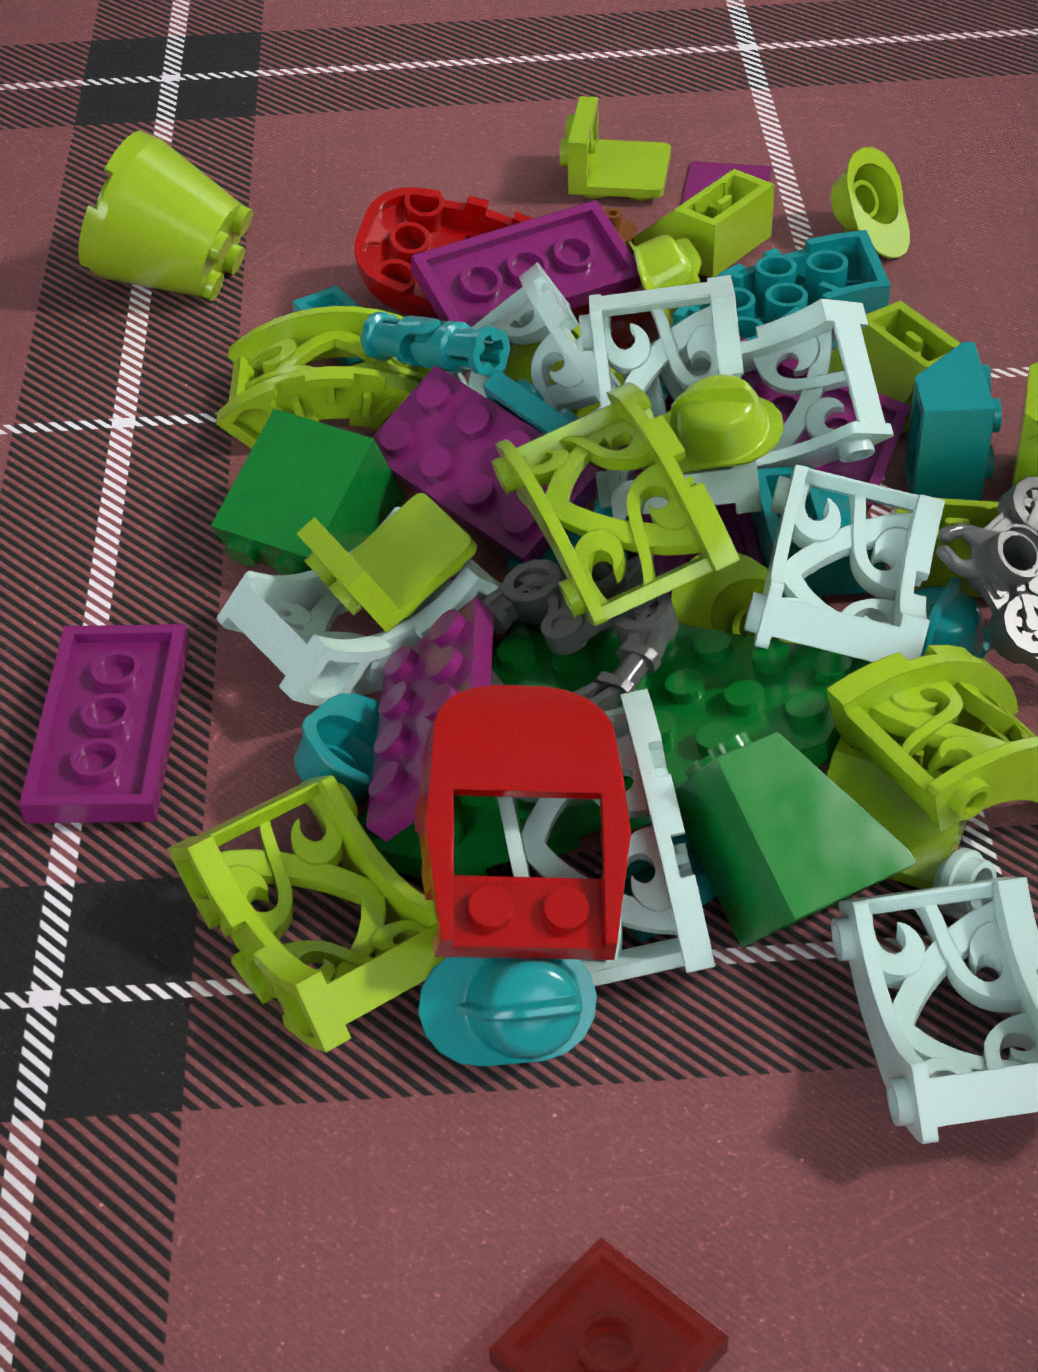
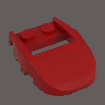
(410, 223)
(531, 747)

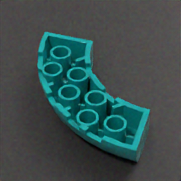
(778, 284)

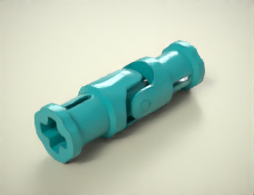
(434, 342)

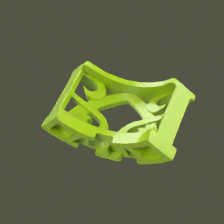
(273, 373)
(680, 528)
(971, 729)
(382, 958)

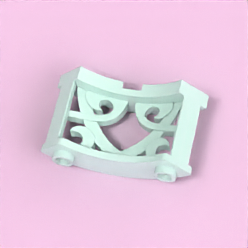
(537, 314)
(705, 334)
(809, 340)
(292, 622)
(866, 627)
(666, 903)
(924, 1078)

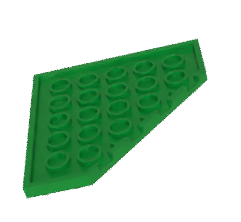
(701, 695)

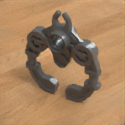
(1004, 570)
(534, 597)

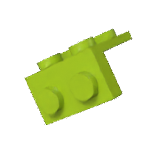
(610, 166)
(395, 564)

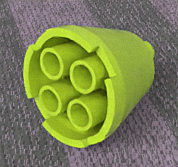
(162, 222)

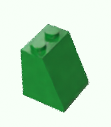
(299, 474)
(779, 835)

